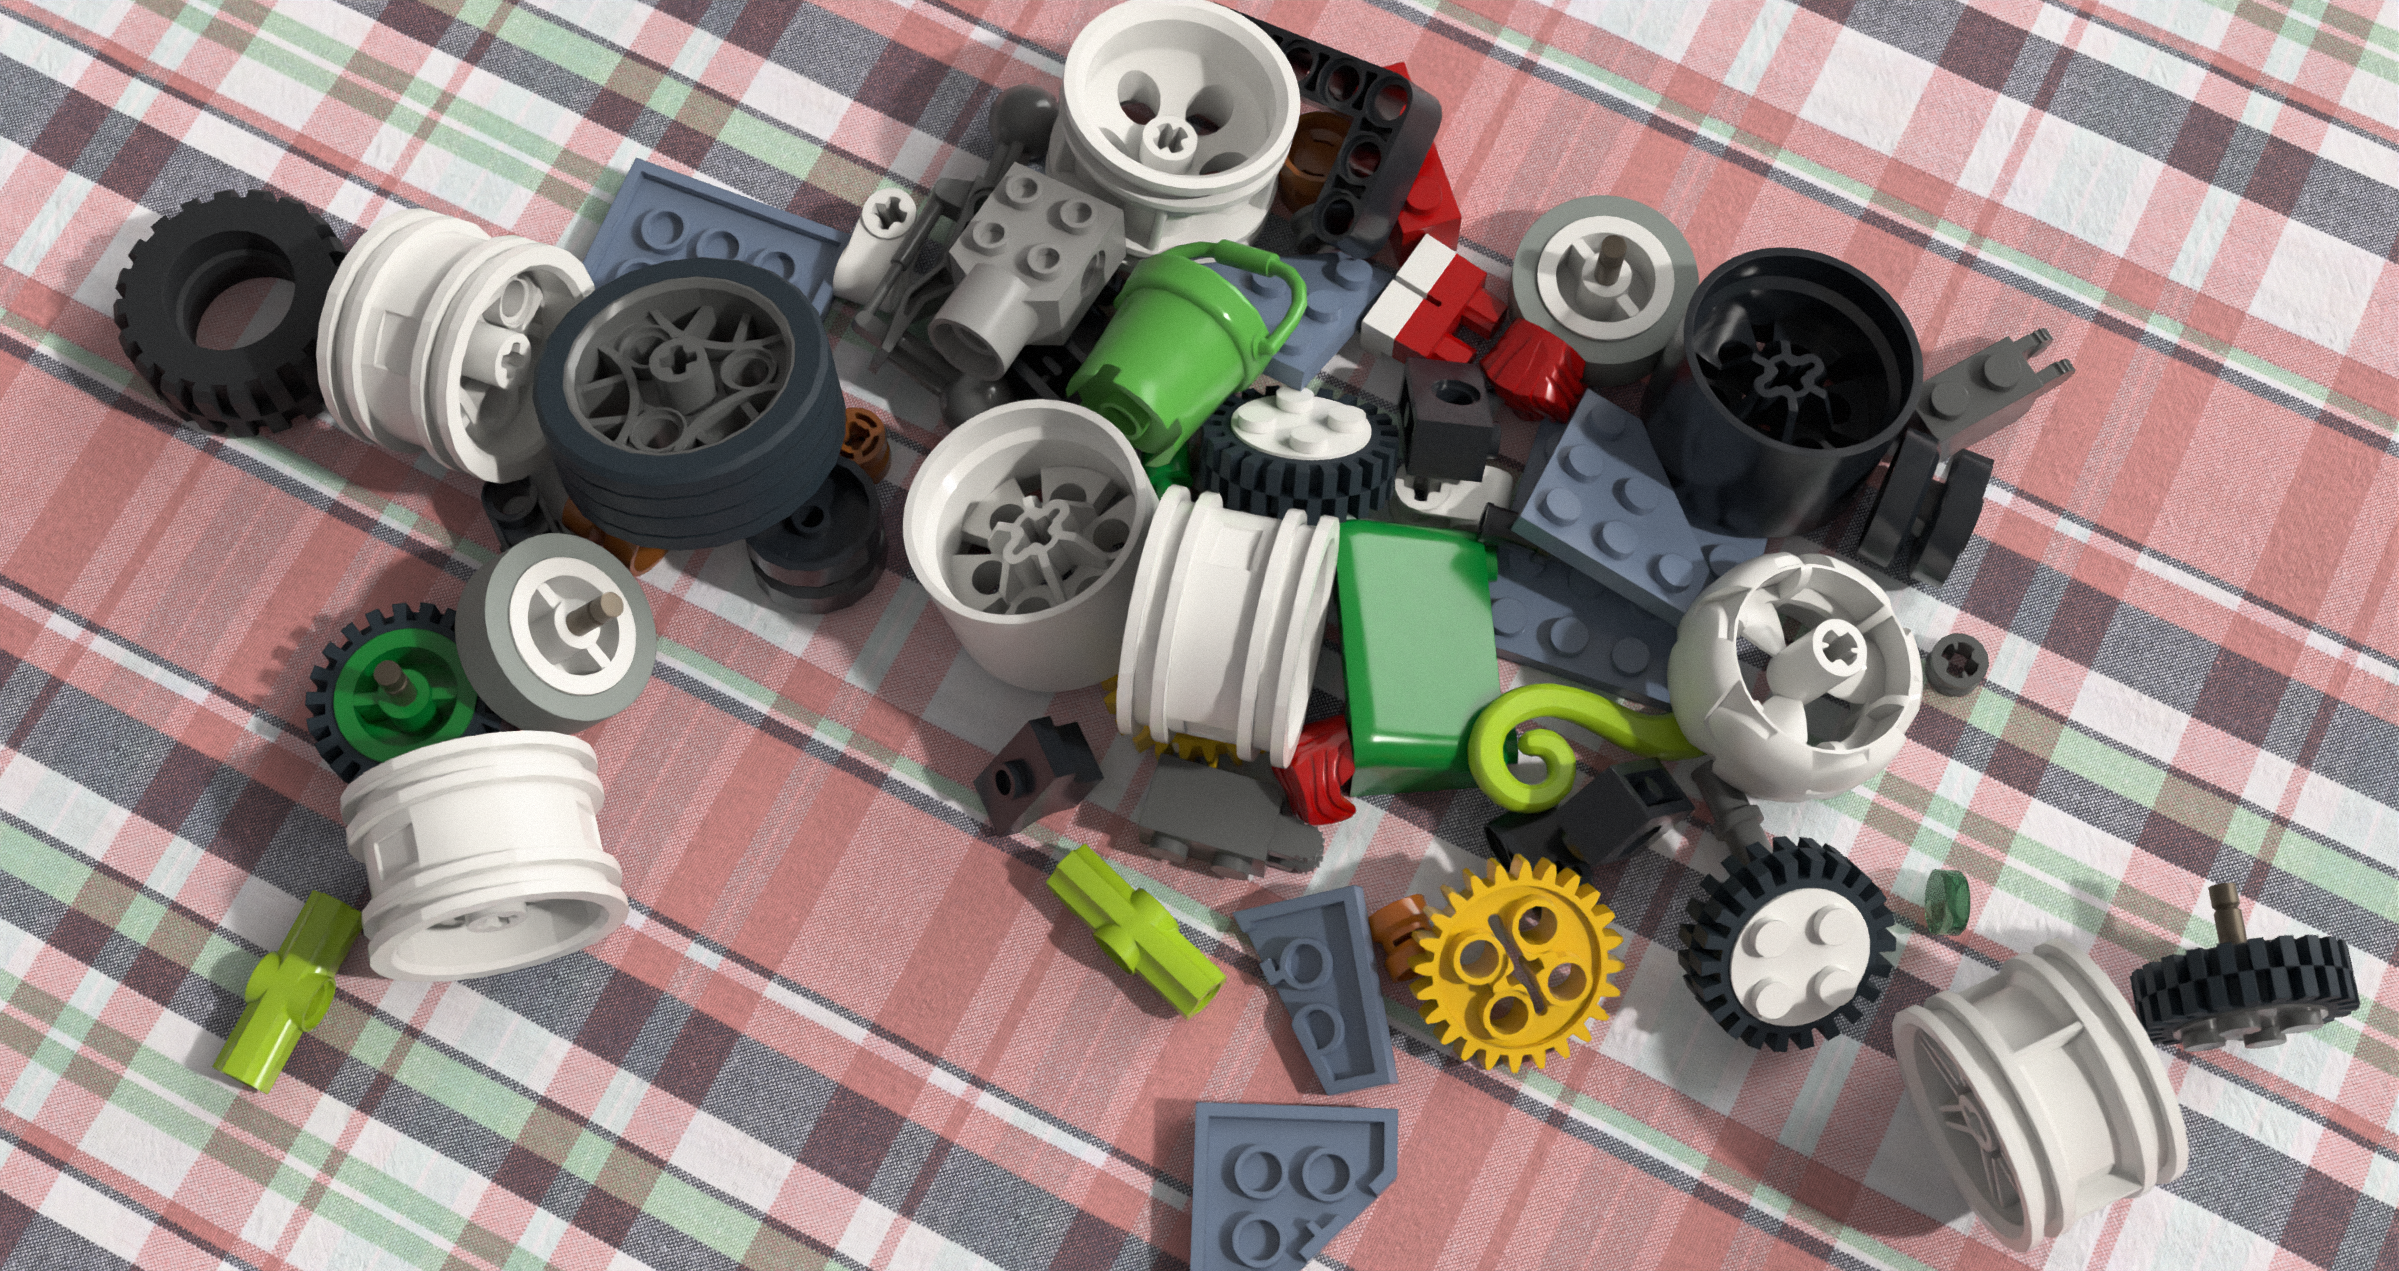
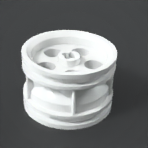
(1180, 64)

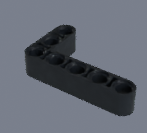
(1374, 136)

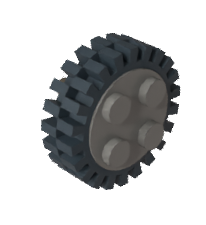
(2244, 986)

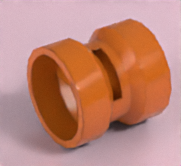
(1393, 930)

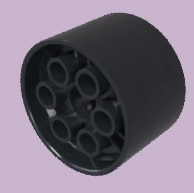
(1815, 325)

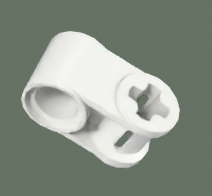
(872, 248)
(1448, 501)

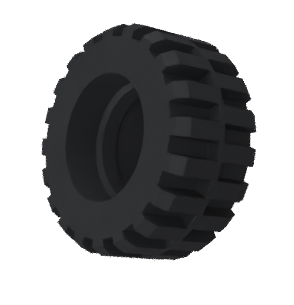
(192, 264)

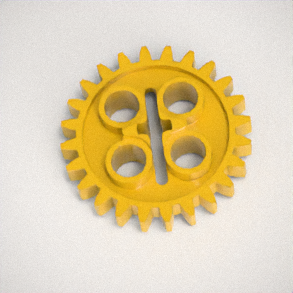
(1567, 933)

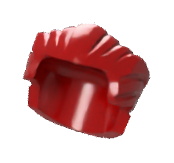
(1535, 373)
(1317, 771)

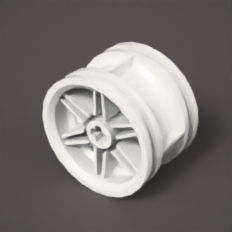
(2041, 1094)

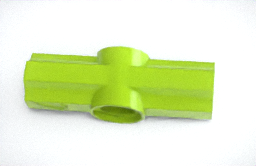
(1136, 931)
(289, 992)

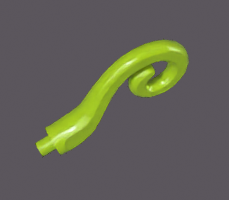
(1630, 730)

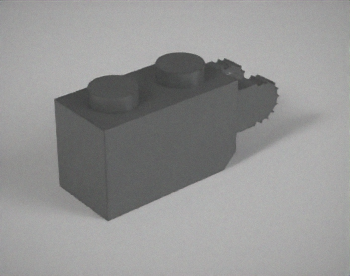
(1985, 392)
(1224, 822)

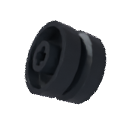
(1932, 511)
(826, 549)

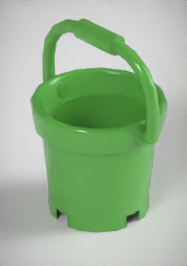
(1182, 344)

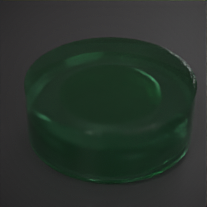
(1947, 902)

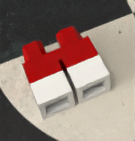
(1429, 306)

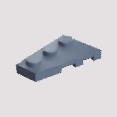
(1329, 980)

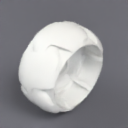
(1851, 653)

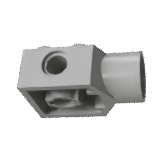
(1025, 271)

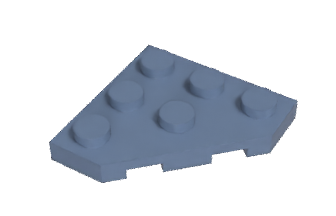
(1338, 300)
(1615, 512)
(1283, 1180)

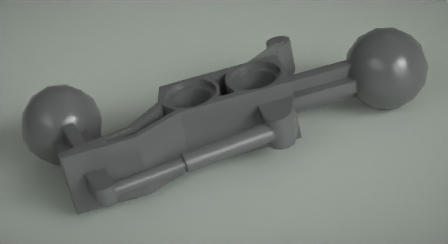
(1021, 130)

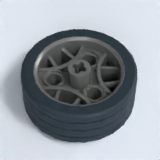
(690, 403)

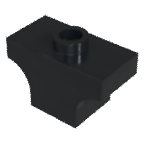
(1037, 775)

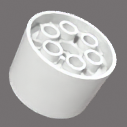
(975, 494)

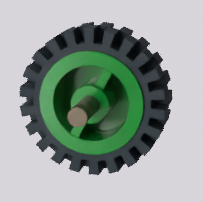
(394, 691)

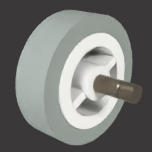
(1606, 283)
(555, 634)

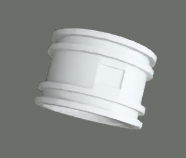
(440, 339)
(1226, 625)
(482, 856)

